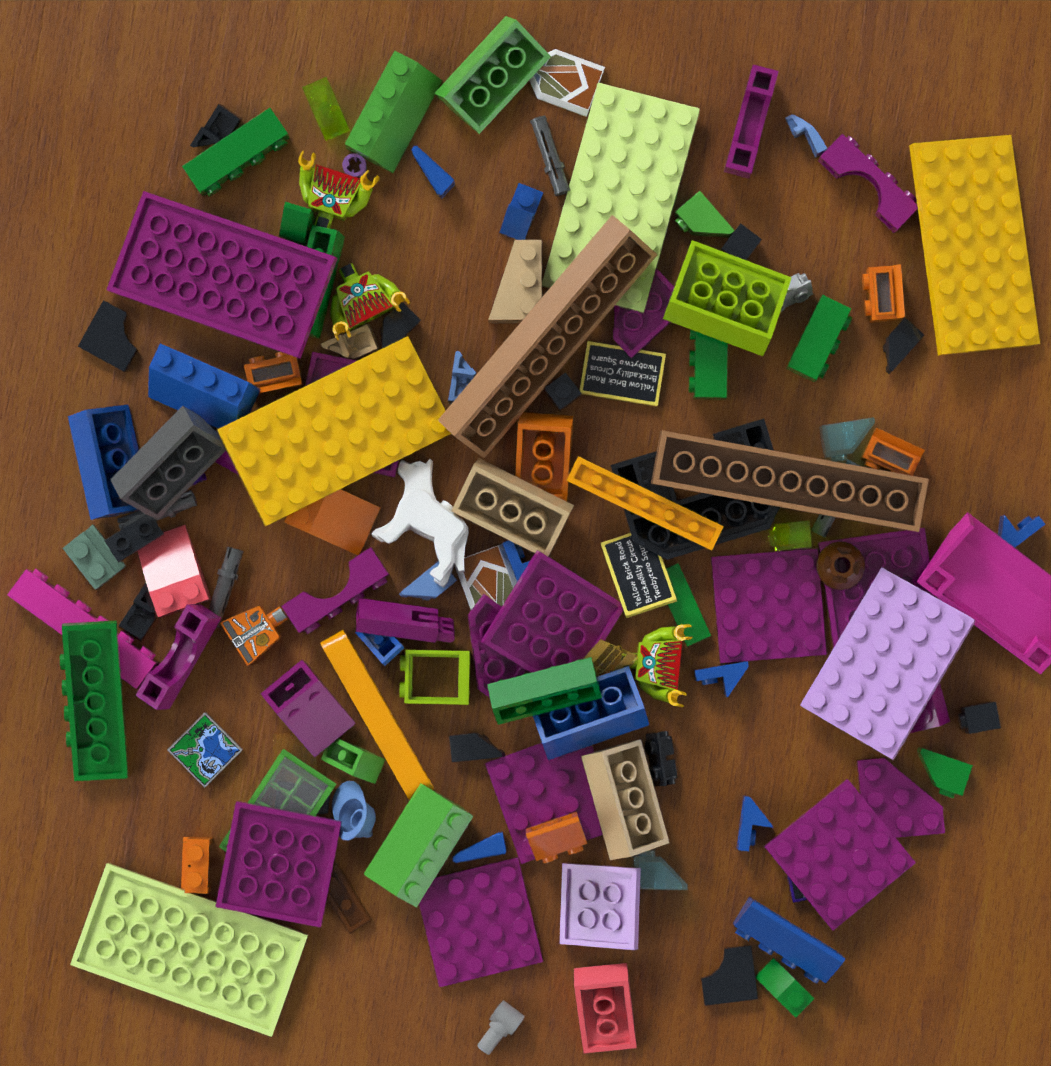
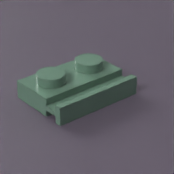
(93, 557)

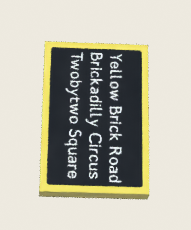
(615, 376)
(637, 575)

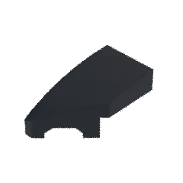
(140, 615)
(473, 747)

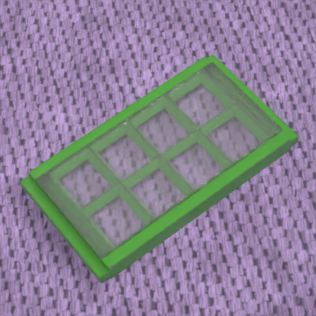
(291, 787)

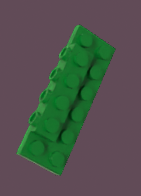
(94, 700)

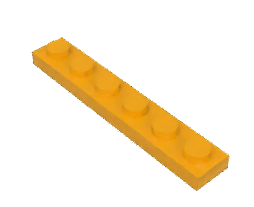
(644, 503)

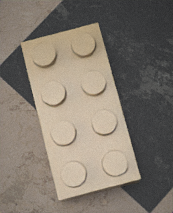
(512, 507)
(625, 799)

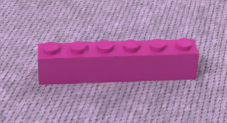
(55, 608)

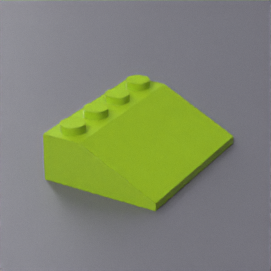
(727, 298)

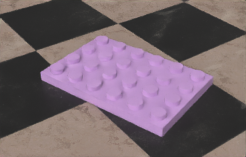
(887, 663)

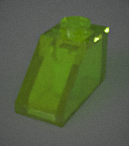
(325, 108)
(791, 536)

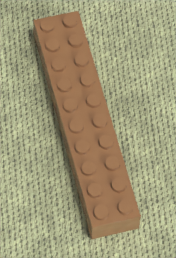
(547, 337)
(789, 481)

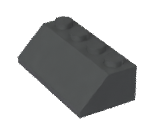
(168, 463)

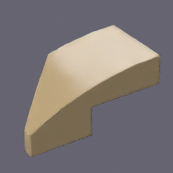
(359, 344)

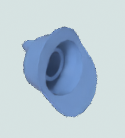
(353, 811)

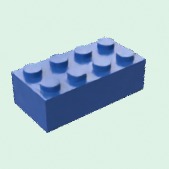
(596, 720)

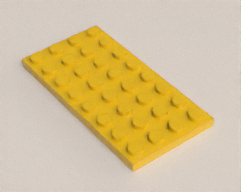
(974, 244)
(335, 431)

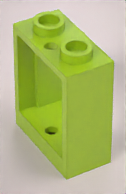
(406, 687)

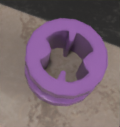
(346, 165)

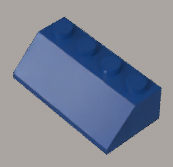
(205, 390)
(103, 445)
(788, 941)

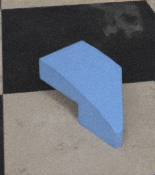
(799, 127)
(461, 377)
(425, 587)

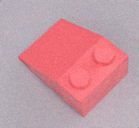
(173, 572)
(605, 1008)

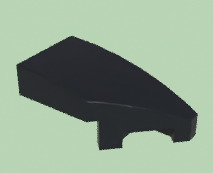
(217, 127)
(398, 325)
(900, 343)

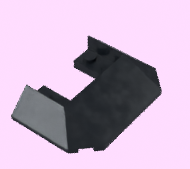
(737, 516)

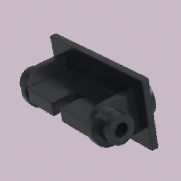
(133, 537)
(657, 747)

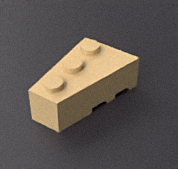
(520, 283)

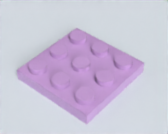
(600, 906)

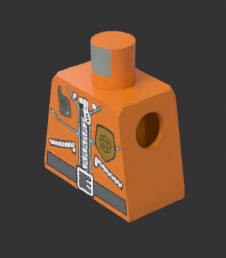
(254, 631)

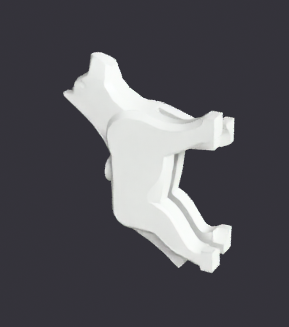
(428, 518)

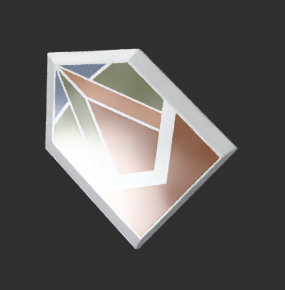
(567, 82)
(487, 574)

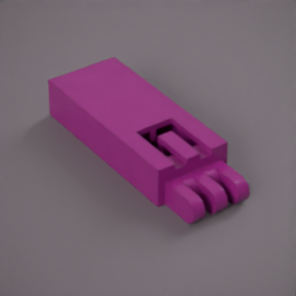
(403, 621)

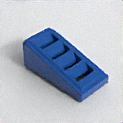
(438, 178)
(488, 847)

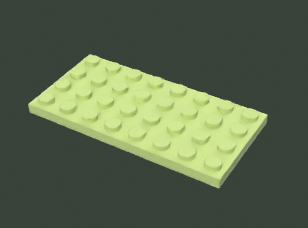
(624, 169)
(189, 949)

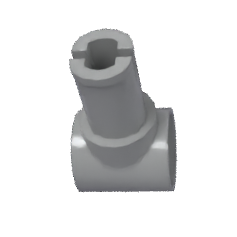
(503, 1022)

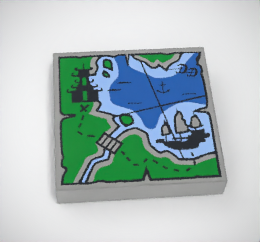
(205, 749)

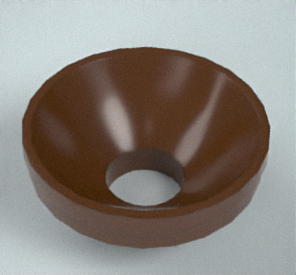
(827, 571)

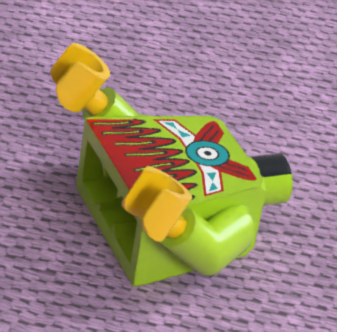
(332, 192)
(362, 300)
(660, 663)

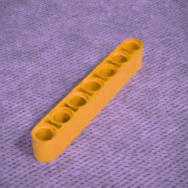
(375, 713)

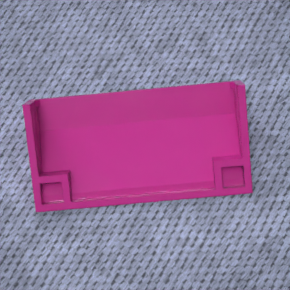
(996, 588)

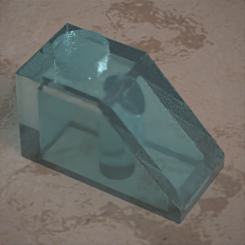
(843, 438)
(657, 873)

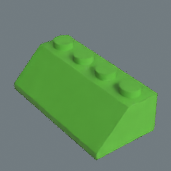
(492, 74)
(393, 112)
(418, 845)

